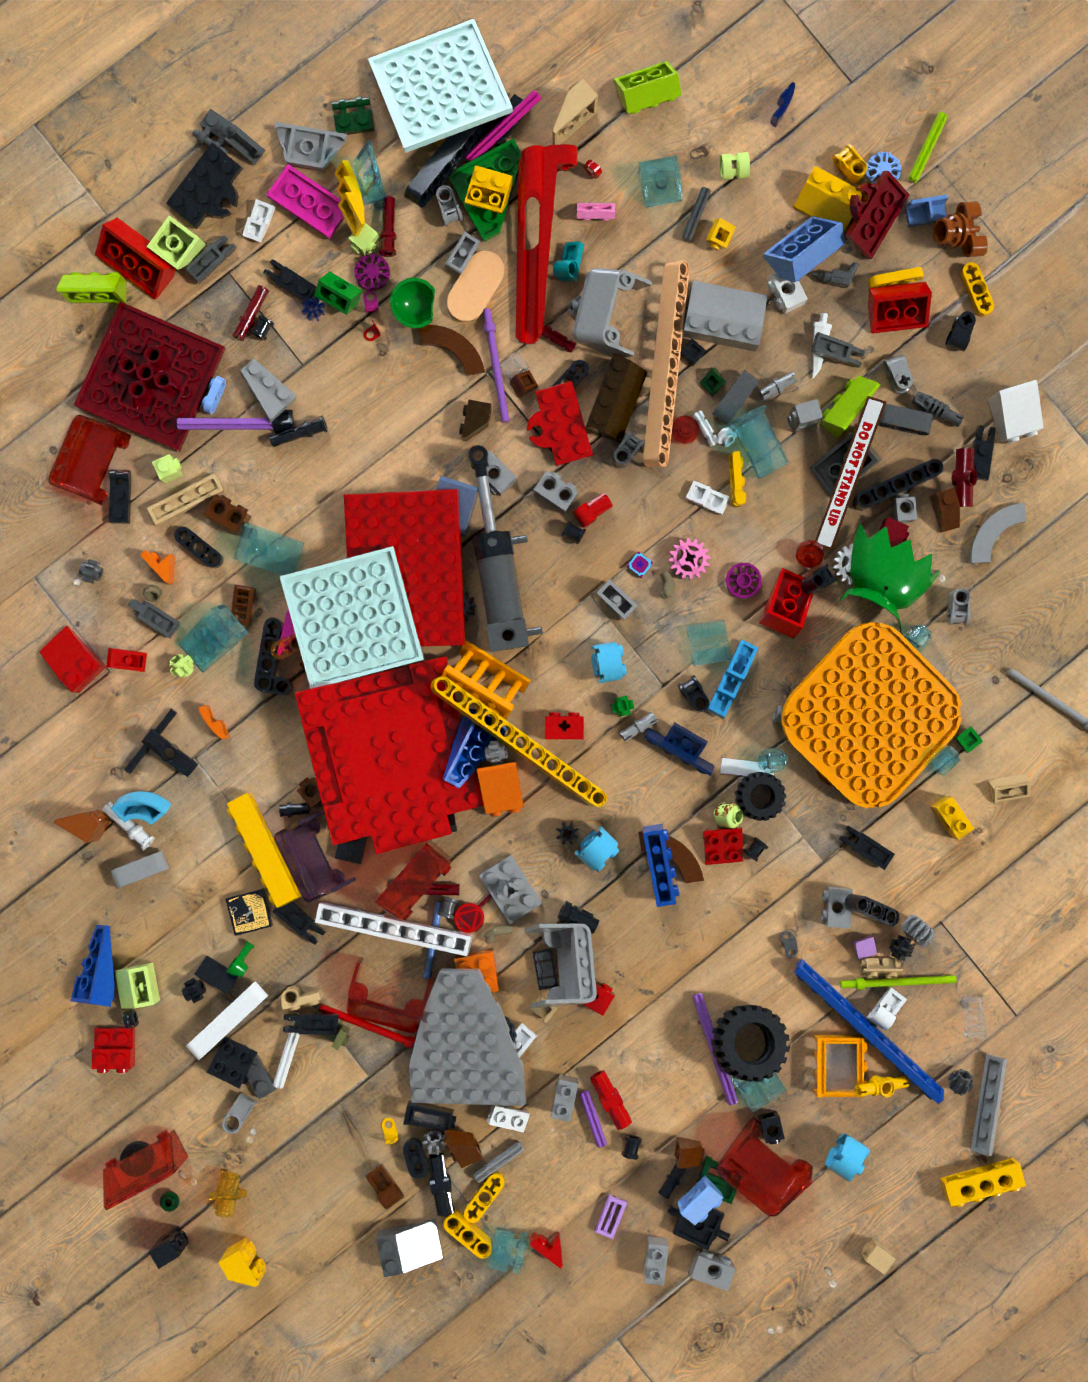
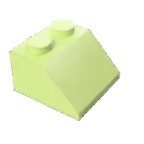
(176, 244)

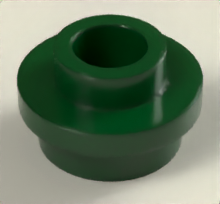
(173, 1197)

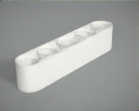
(226, 1020)

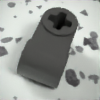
(629, 447)

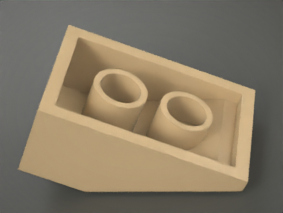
(576, 110)

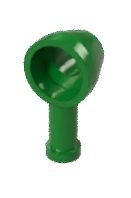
(238, 966)

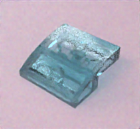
(708, 642)
(759, 1093)

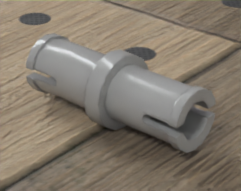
(778, 385)
(638, 727)

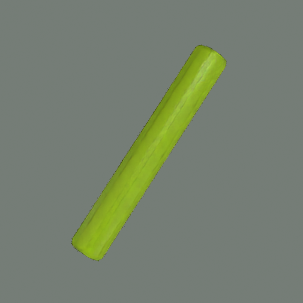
(928, 147)

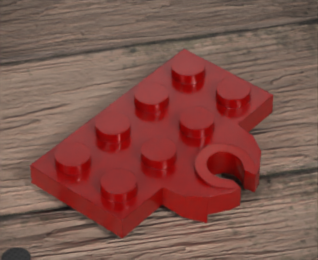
(560, 424)

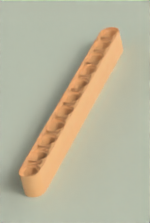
(666, 364)

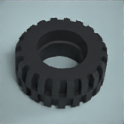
(774, 1043)

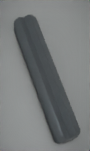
(696, 214)

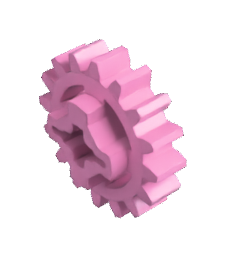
(693, 567)

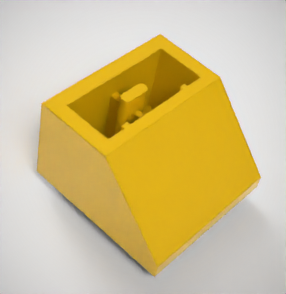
(489, 189)
(242, 1263)

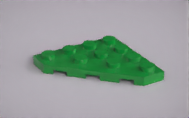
(500, 159)

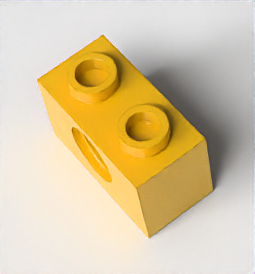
(952, 817)

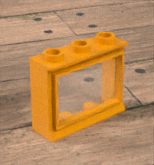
(839, 1065)

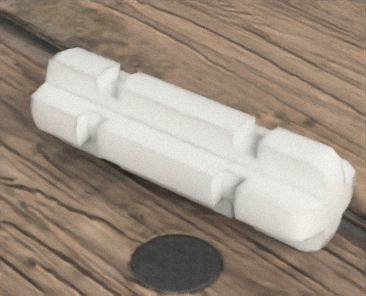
(705, 428)

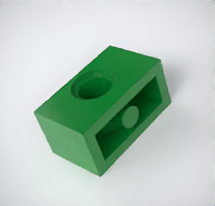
(337, 293)

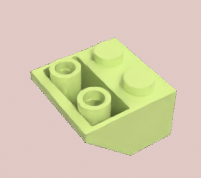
(137, 986)

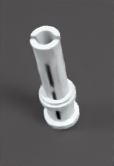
(134, 831)

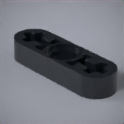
(580, 376)
(191, 535)

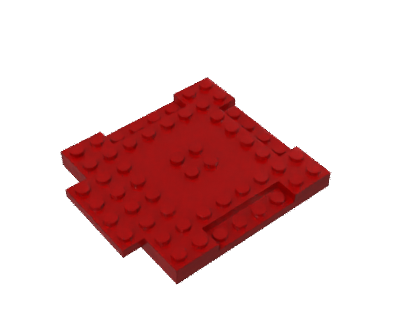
(383, 756)

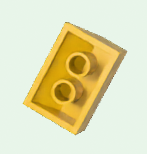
(826, 197)

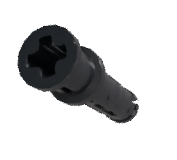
(307, 429)

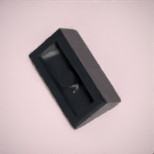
(216, 975)

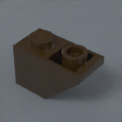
(477, 418)

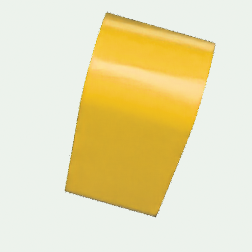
(472, 1242)

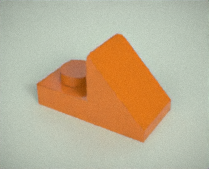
(164, 569)

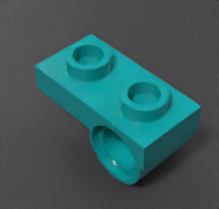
(568, 268)

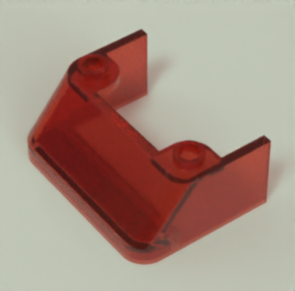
(414, 881)
(379, 1013)

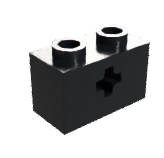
(169, 1247)

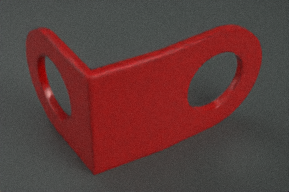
(375, 330)

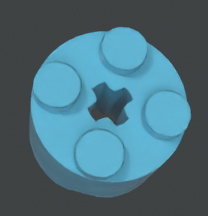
(608, 662)
(597, 849)
(847, 1157)

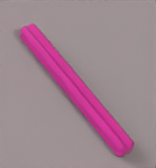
(504, 125)

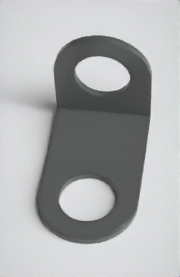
(789, 944)

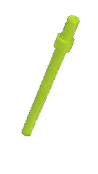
(860, 983)

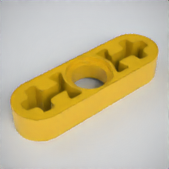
(896, 278)
(987, 300)
(480, 1211)

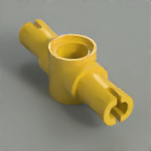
(881, 1086)

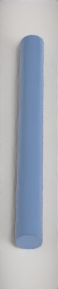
(431, 952)

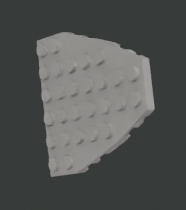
(465, 1046)

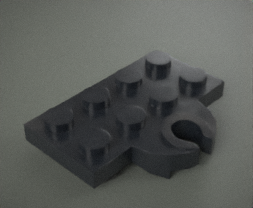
(207, 187)

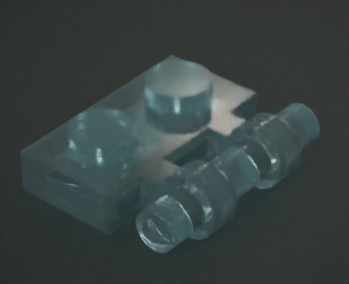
(502, 1248)

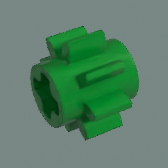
(622, 706)

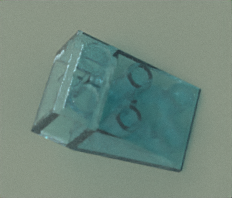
(213, 637)

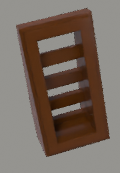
(236, 596)

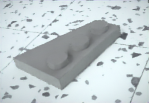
(268, 390)

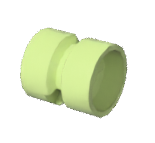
(741, 166)

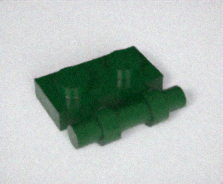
(353, 122)

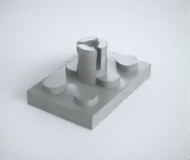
(510, 889)

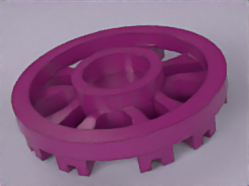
(372, 272)
(743, 580)

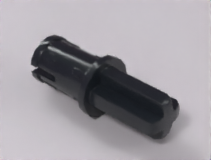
(671, 1181)

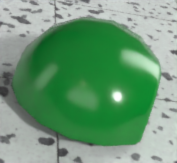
(413, 302)

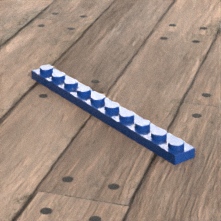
(869, 1031)

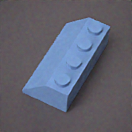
(805, 248)

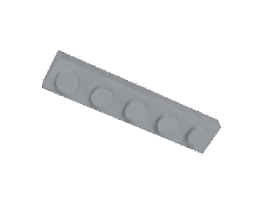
(989, 1104)

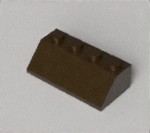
(616, 398)

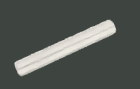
(286, 1058)

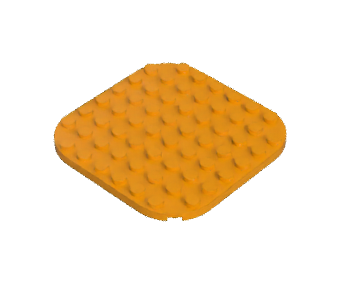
(871, 715)

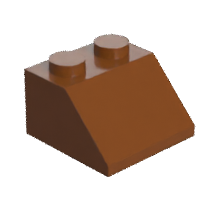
(86, 825)

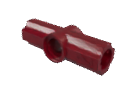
(964, 476)

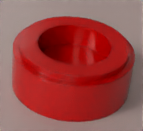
(592, 169)

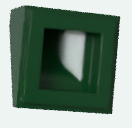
(713, 381)

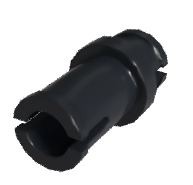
(294, 809)

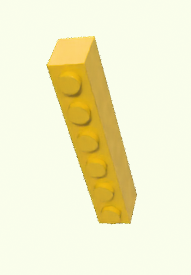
(263, 849)

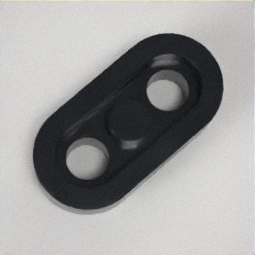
(415, 1157)

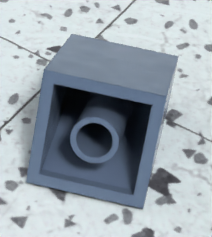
(467, 500)

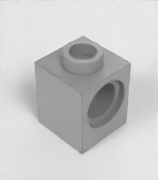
(900, 516)

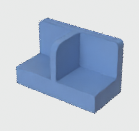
(925, 210)

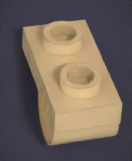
(310, 998)

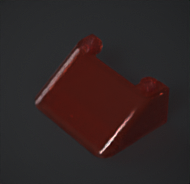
(86, 457)
(142, 1169)
(761, 1173)

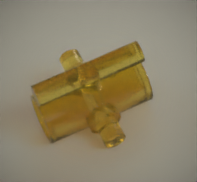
(227, 1193)

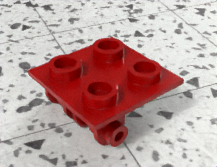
(723, 845)

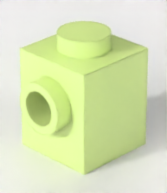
(365, 241)
(168, 468)

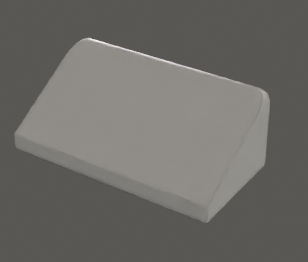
(462, 253)

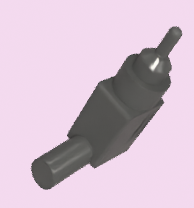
(838, 277)

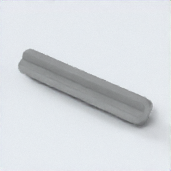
(498, 1161)

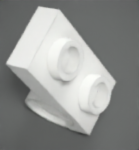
(887, 1007)
(508, 1117)

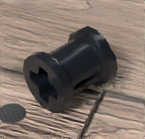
(267, 324)
(573, 532)
(755, 849)
(631, 1147)

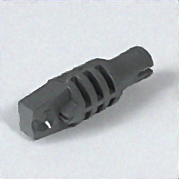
(936, 408)

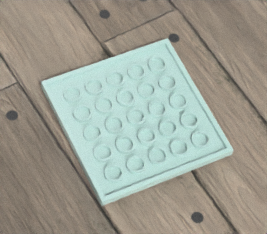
(440, 85)
(352, 617)

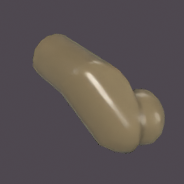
(669, 586)
(497, 931)

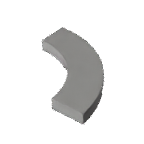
(992, 528)

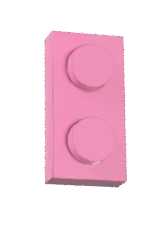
(601, 211)

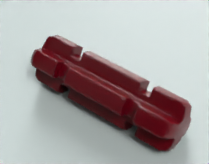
(558, 339)

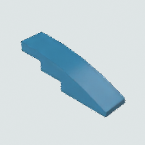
(732, 679)

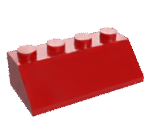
(129, 255)

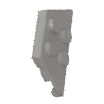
(309, 146)

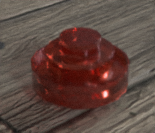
(685, 429)
(810, 553)

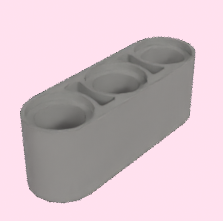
(139, 869)

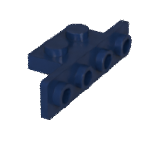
(683, 745)

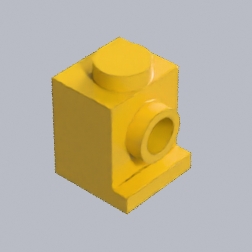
(725, 231)

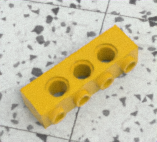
(972, 1178)

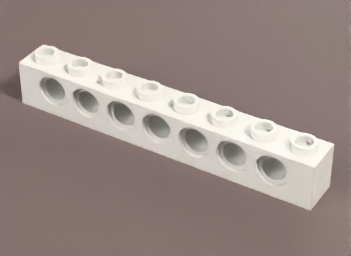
(393, 929)

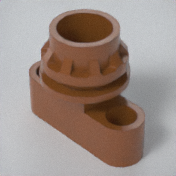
(959, 230)

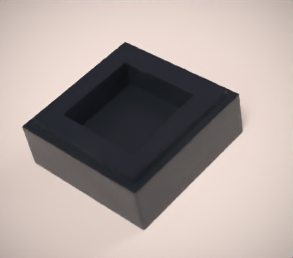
(692, 352)

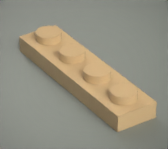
(185, 499)

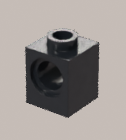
(771, 1119)

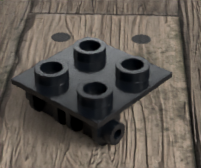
(232, 1062)

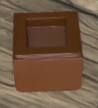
(523, 383)

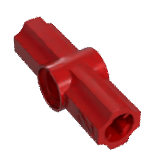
(611, 1100)

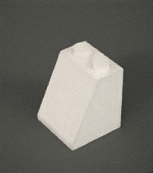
(1017, 412)

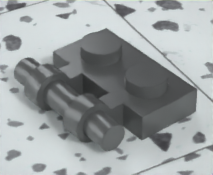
(214, 125)

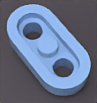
(216, 388)

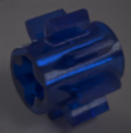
(311, 303)

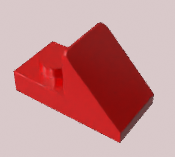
(126, 660)
(550, 1251)

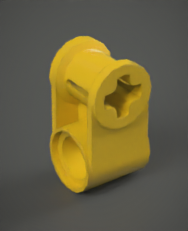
(848, 161)

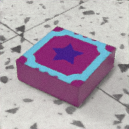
(639, 564)

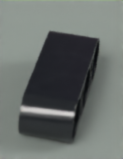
(872, 909)

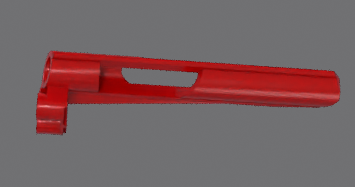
(537, 179)

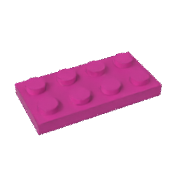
(307, 201)

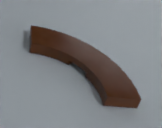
(456, 343)
(682, 857)

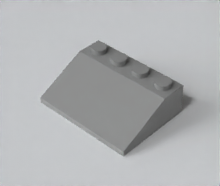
(725, 316)

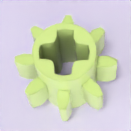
(181, 665)

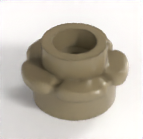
(152, 593)

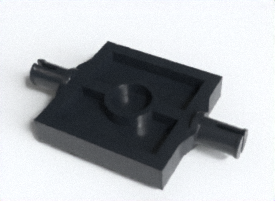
(702, 1233)

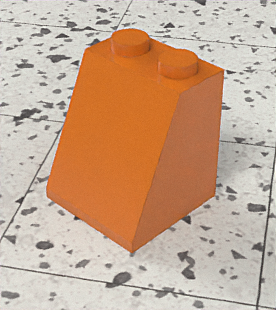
(500, 788)

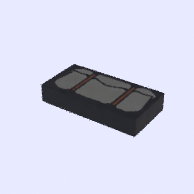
(545, 969)

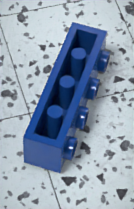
(659, 864)

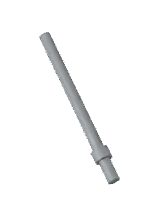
(1048, 697)

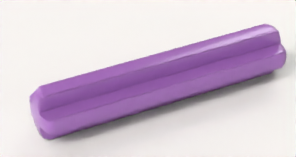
(592, 1118)

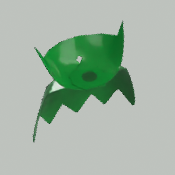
(879, 565)

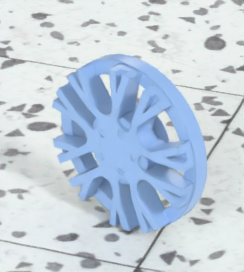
(882, 166)

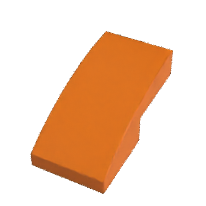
(217, 727)

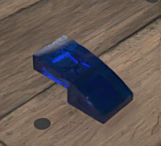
(783, 101)

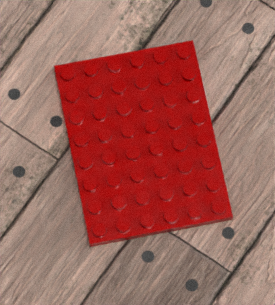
(428, 551)

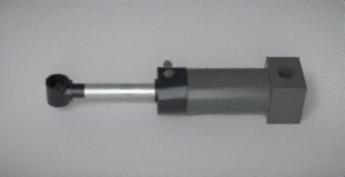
(498, 571)

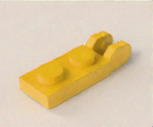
(737, 481)

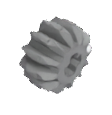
(918, 930)

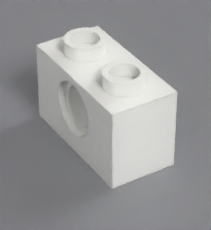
(784, 301)

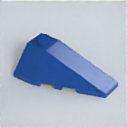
(468, 750)
(97, 978)

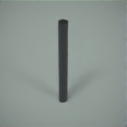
(144, 749)

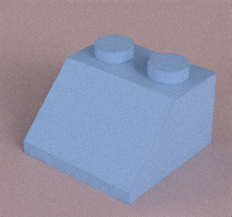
(700, 1201)

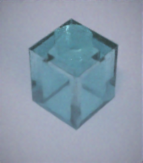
(944, 760)

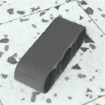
(735, 397)
(906, 420)

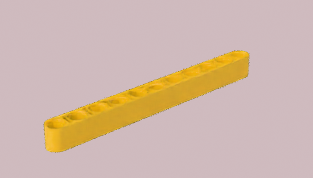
(528, 743)

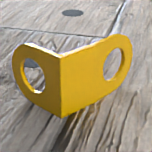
(390, 1133)

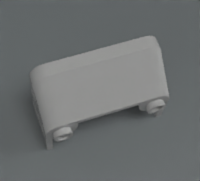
(596, 308)
(574, 964)

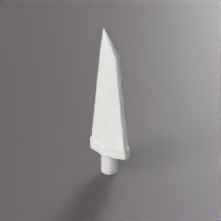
(822, 327)

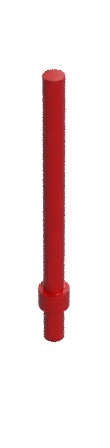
(407, 1041)

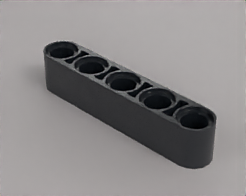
(906, 482)

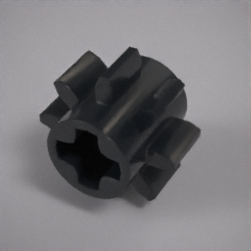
(565, 837)
(901, 947)
(193, 990)

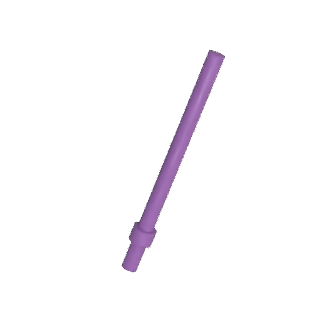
(489, 328)

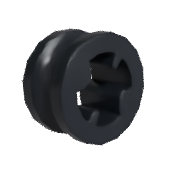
(130, 1019)

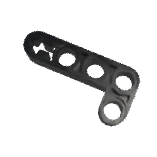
(265, 654)

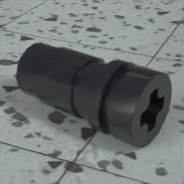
(576, 916)

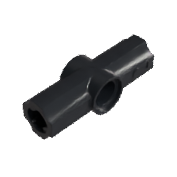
(159, 744)
(440, 1184)

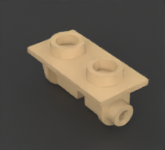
(888, 968)

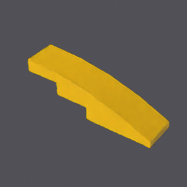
(351, 199)

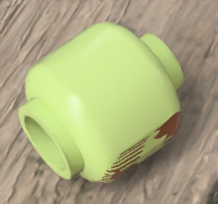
(728, 815)

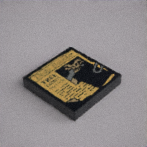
(249, 912)

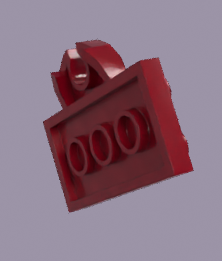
(875, 212)

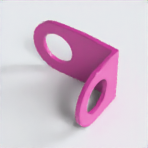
(371, 306)

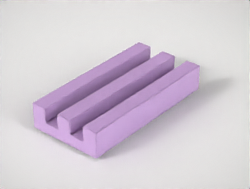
(623, 1203)

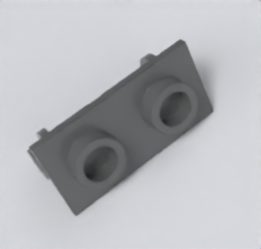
(244, 144)

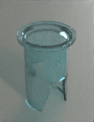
(759, 441)

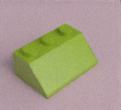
(648, 87)
(93, 288)
(848, 405)

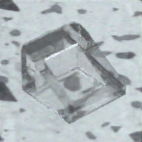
(514, 365)

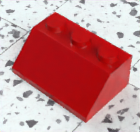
(899, 307)

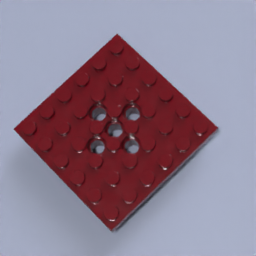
(183, 358)

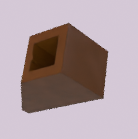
(463, 1147)

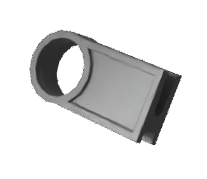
(240, 1110)

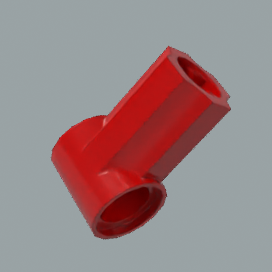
(588, 512)

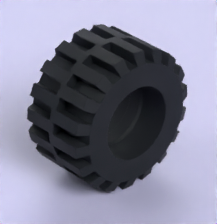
(775, 803)

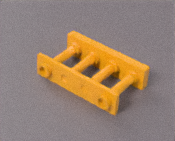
(500, 670)

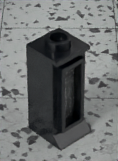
(429, 1116)

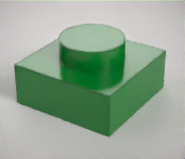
(968, 739)

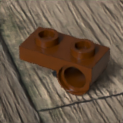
(385, 1186)

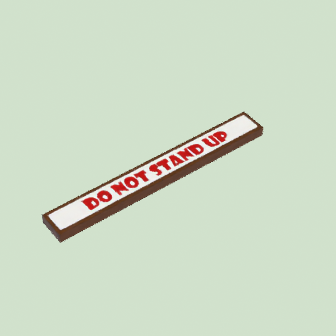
(850, 472)

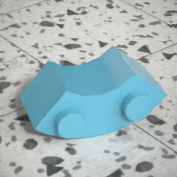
(141, 806)

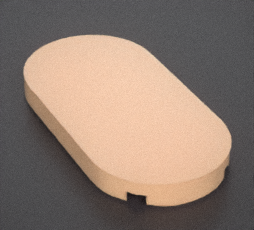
(475, 286)

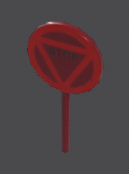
(470, 916)

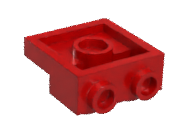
(113, 1049)

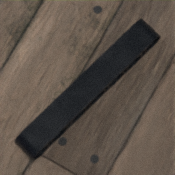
(443, 164)

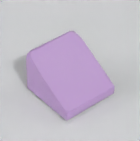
(865, 947)

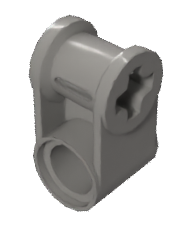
(448, 208)
(897, 371)
(958, 608)

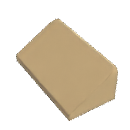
(1010, 788)

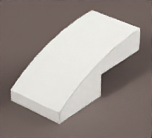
(259, 221)
(707, 498)

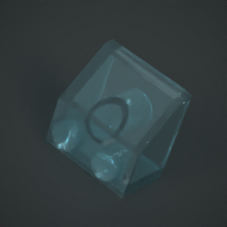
(660, 181)

